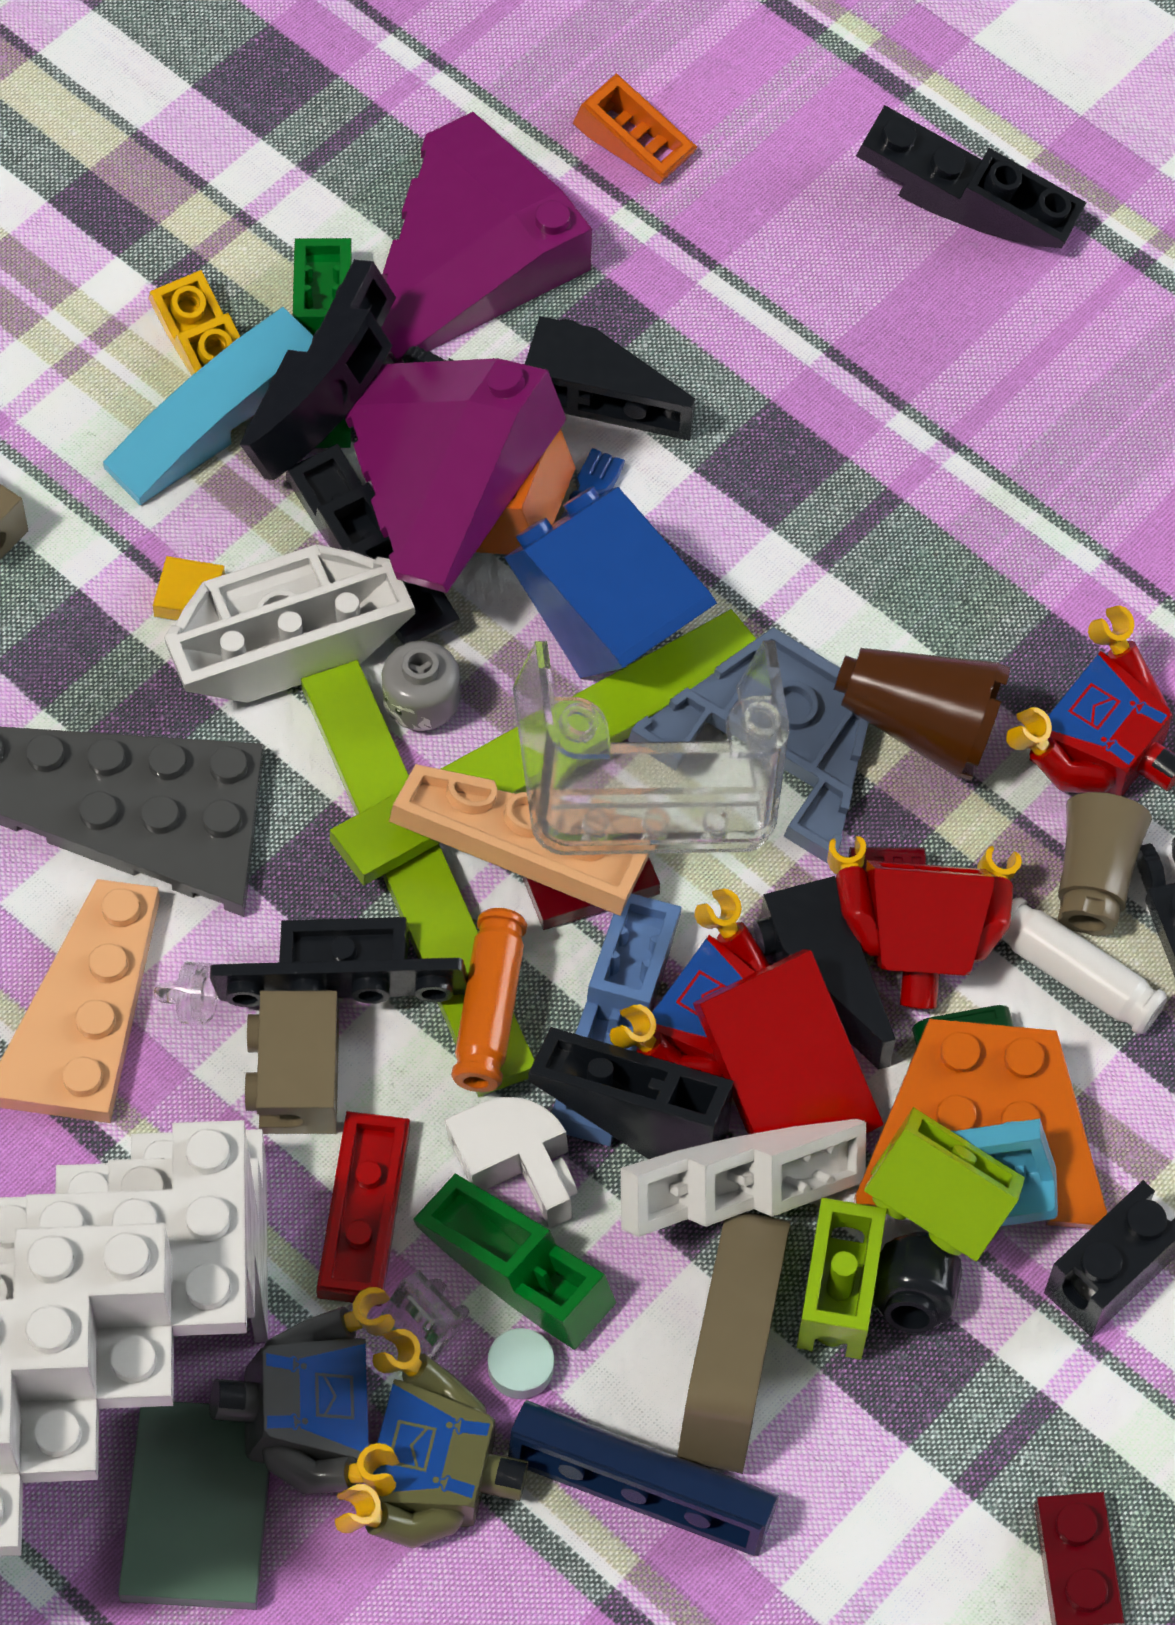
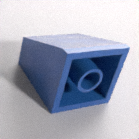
(606, 581)

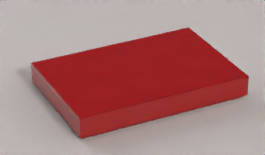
(786, 1049)

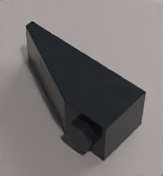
(607, 382)
(813, 920)
(632, 1095)

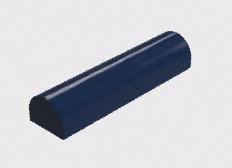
(642, 1478)

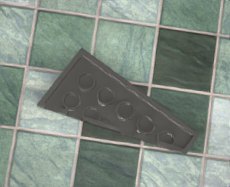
(139, 804)

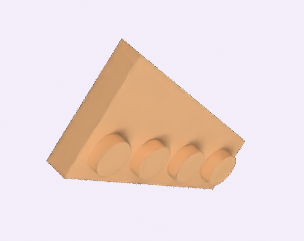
(497, 828)
(81, 1018)

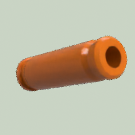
(489, 1000)

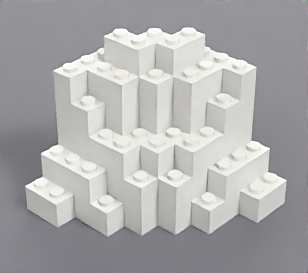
(107, 1281)

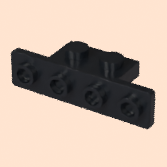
(350, 956)

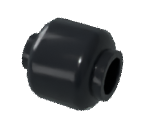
(916, 1283)

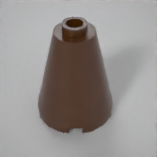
(926, 702)

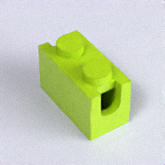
(944, 1186)
(841, 1277)

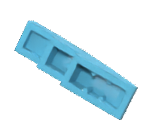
(204, 409)

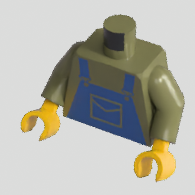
(442, 1453)

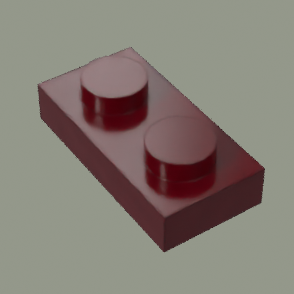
(1078, 1559)

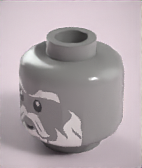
(421, 685)

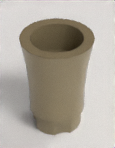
(1099, 860)

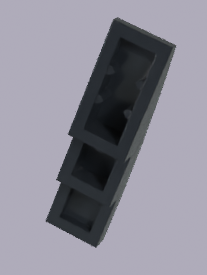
(348, 522)

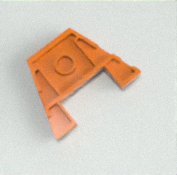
(997, 1075)

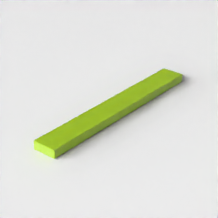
(639, 690)
(424, 885)

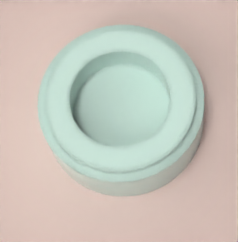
(520, 1363)

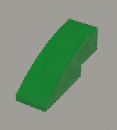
(517, 1260)

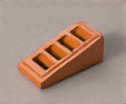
(632, 108)

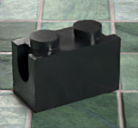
(1114, 1260)

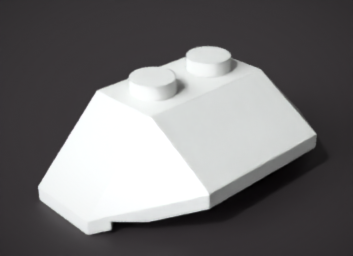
(285, 622)

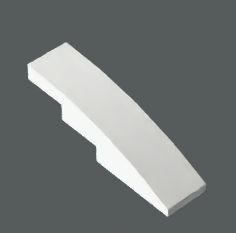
(743, 1173)

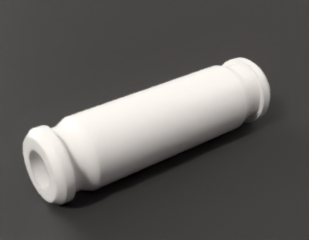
(1083, 967)

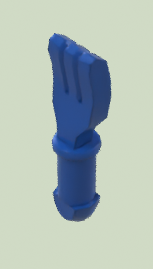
(597, 471)

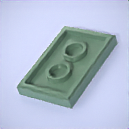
(193, 1512)

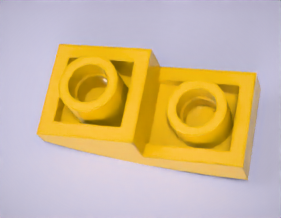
(193, 320)

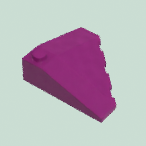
(477, 238)
(449, 455)

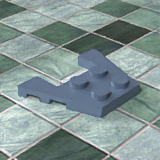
(822, 737)

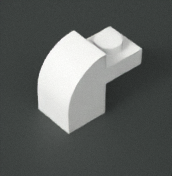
(513, 1139)

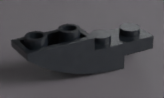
(975, 192)
(323, 384)

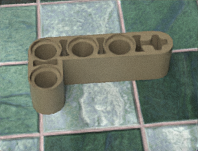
(733, 1342)

